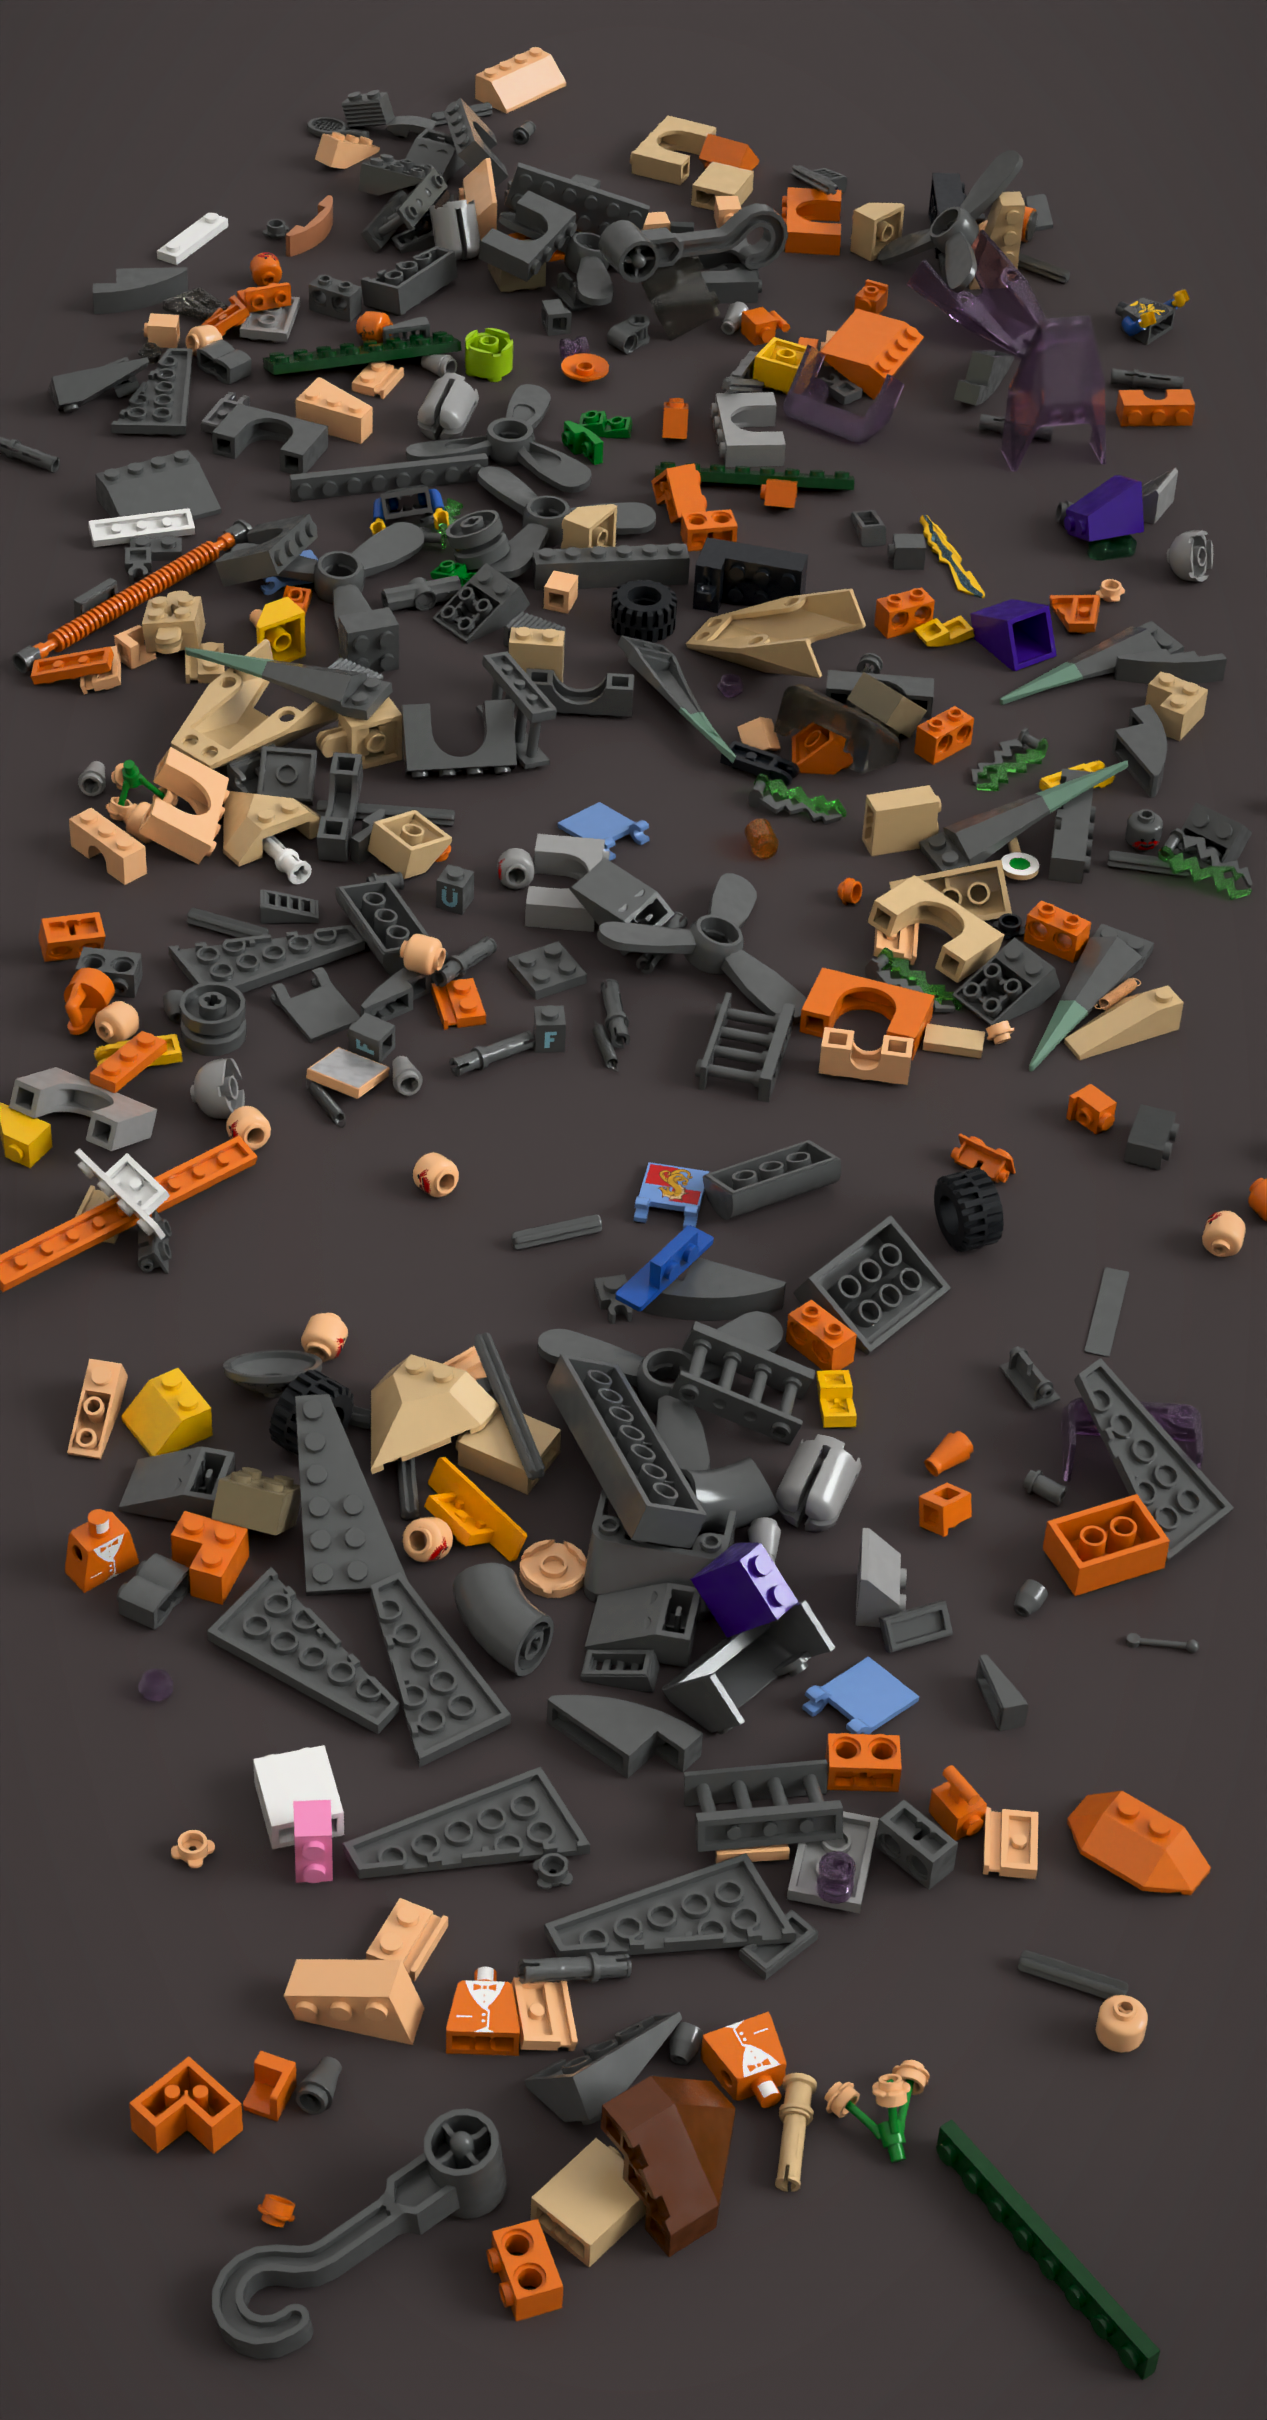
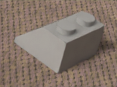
(878, 1580)

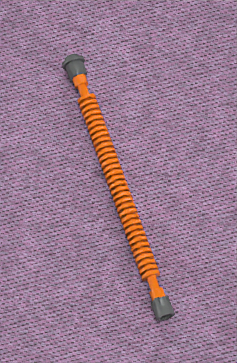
(132, 596)

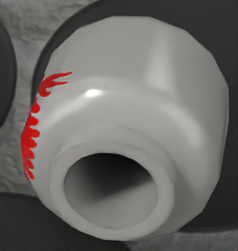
(515, 868)

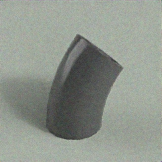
(733, 1488)
(502, 1617)

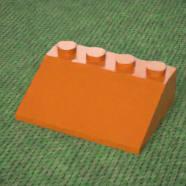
(870, 348)

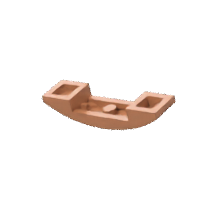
(305, 238)

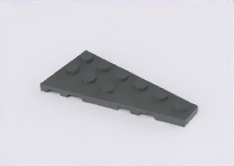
(163, 400)
(263, 960)
(1150, 1460)
(340, 1522)
(298, 1648)
(436, 1682)
(490, 1826)
(697, 1911)

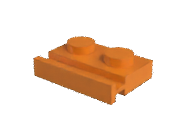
(459, 1003)

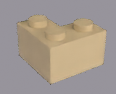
(1176, 703)

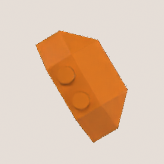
(1137, 1843)

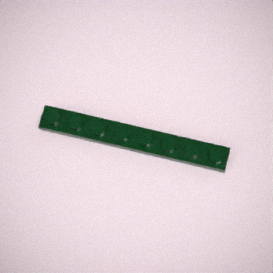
(744, 475)
(1052, 2255)

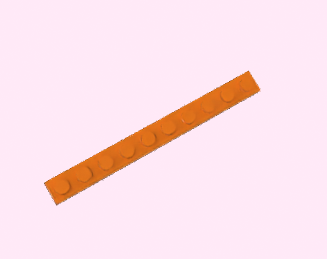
(109, 1220)

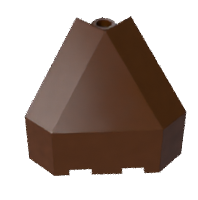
(674, 2153)

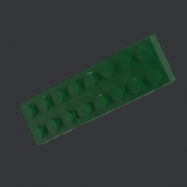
(369, 352)

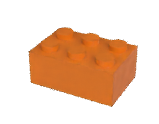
(1105, 1544)

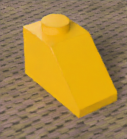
(23, 1137)

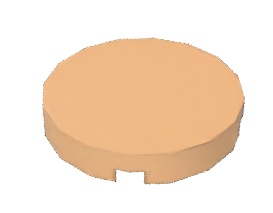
(553, 1569)

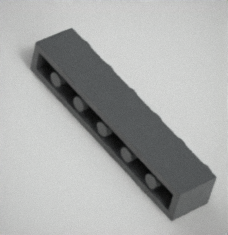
(614, 565)

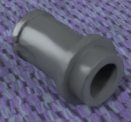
(522, 134)
(395, 878)
(1045, 1487)

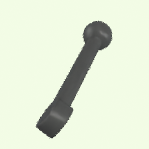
(1133, 1640)

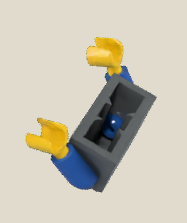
(1149, 319)
(408, 502)

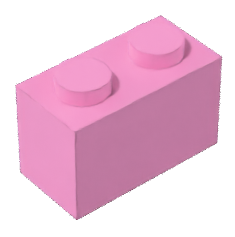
(313, 1841)

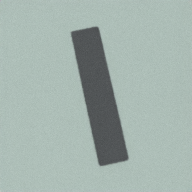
(1107, 1312)

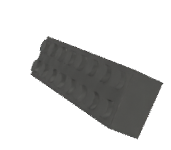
(626, 1452)

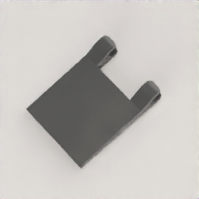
(318, 1011)

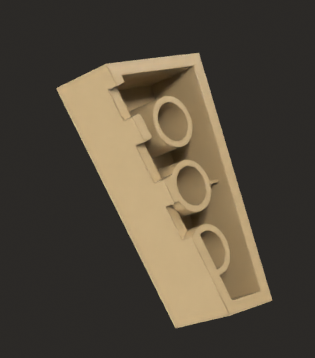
(1005, 226)

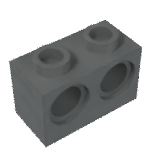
(335, 298)
(120, 966)
(916, 1844)

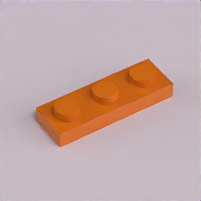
(72, 665)
(128, 1062)

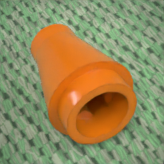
(950, 1452)

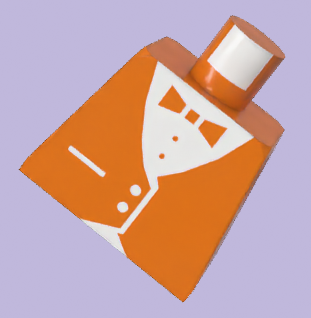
(99, 1550)
(483, 2017)
(747, 2059)

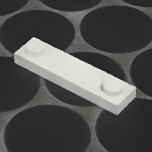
(192, 238)
(150, 525)

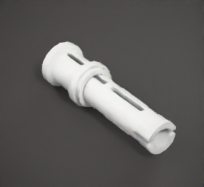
(287, 860)

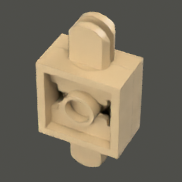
(173, 623)
(376, 738)

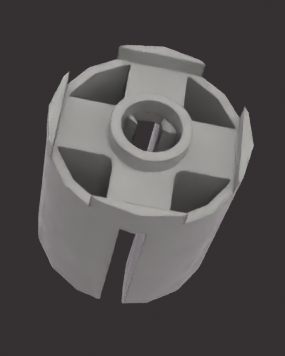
(456, 228)
(447, 406)
(817, 1483)

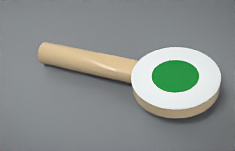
(1017, 864)

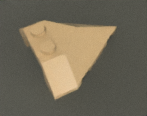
(258, 816)
(422, 1408)

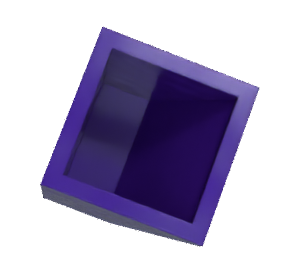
(1107, 511)
(1015, 632)
(744, 1588)

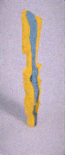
(937, 540)

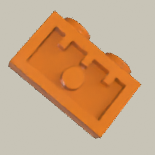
(265, 297)

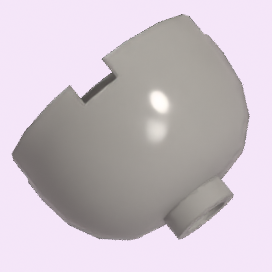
(1191, 555)
(217, 1088)

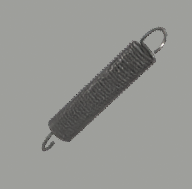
(605, 1046)
(326, 1102)

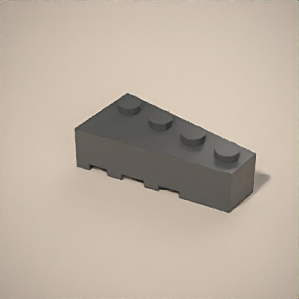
(410, 281)
(1072, 834)

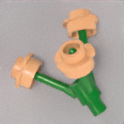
(127, 777)
(890, 2092)

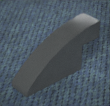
(139, 289)
(983, 376)
(1144, 747)
(718, 1293)
(624, 1732)

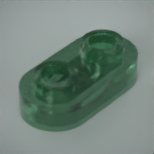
(1112, 548)

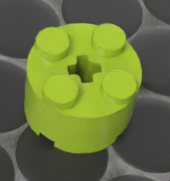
(488, 354)

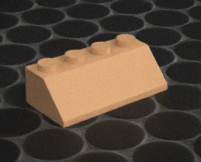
(519, 80)
(480, 187)

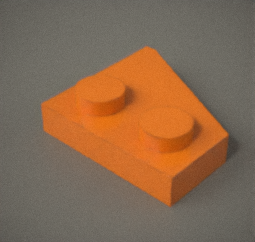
(232, 316)
(1077, 612)

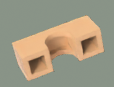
(96, 834)
(843, 1058)

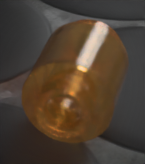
(761, 838)

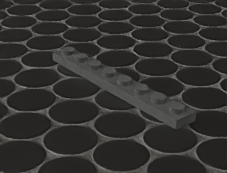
(386, 477)

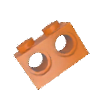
(710, 524)
(903, 612)
(944, 735)
(1057, 931)
(67, 935)
(820, 1337)
(863, 1762)
(531, 2269)

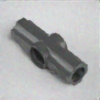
(420, 593)

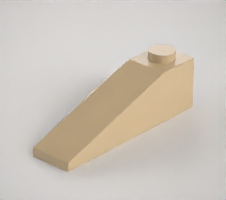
(975, 887)
(1128, 1022)

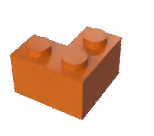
(680, 491)
(212, 1553)
(186, 2102)

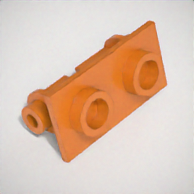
(995, 1163)

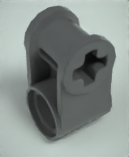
(630, 333)

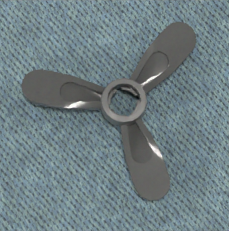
(956, 226)
(581, 257)
(512, 443)
(544, 516)
(341, 575)
(714, 945)
(675, 1418)

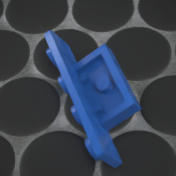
(664, 1268)

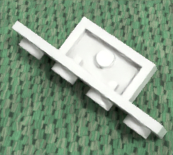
(132, 1186)

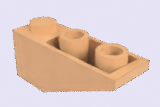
(344, 151)
(97, 1408)

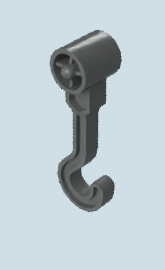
(640, 252)
(455, 2176)

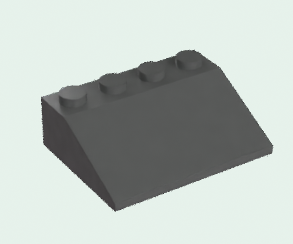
(157, 486)
(875, 1285)

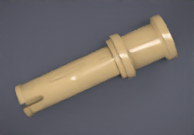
(795, 2116)

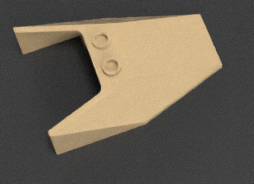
(779, 632)
(228, 726)

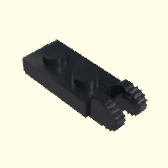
(760, 761)

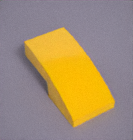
(951, 632)
(835, 1398)

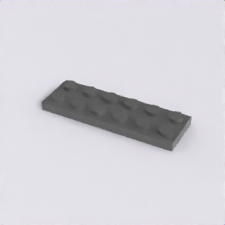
(593, 206)

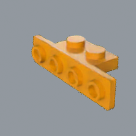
(471, 1513)

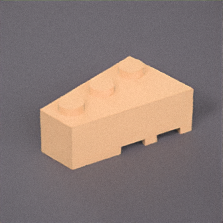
(337, 409)
(356, 1997)

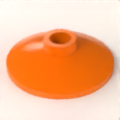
(585, 367)

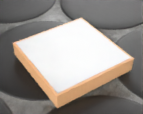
(347, 1072)

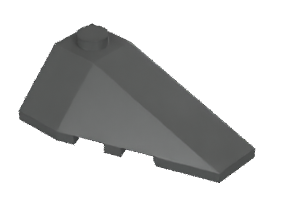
(80, 387)
(582, 2085)

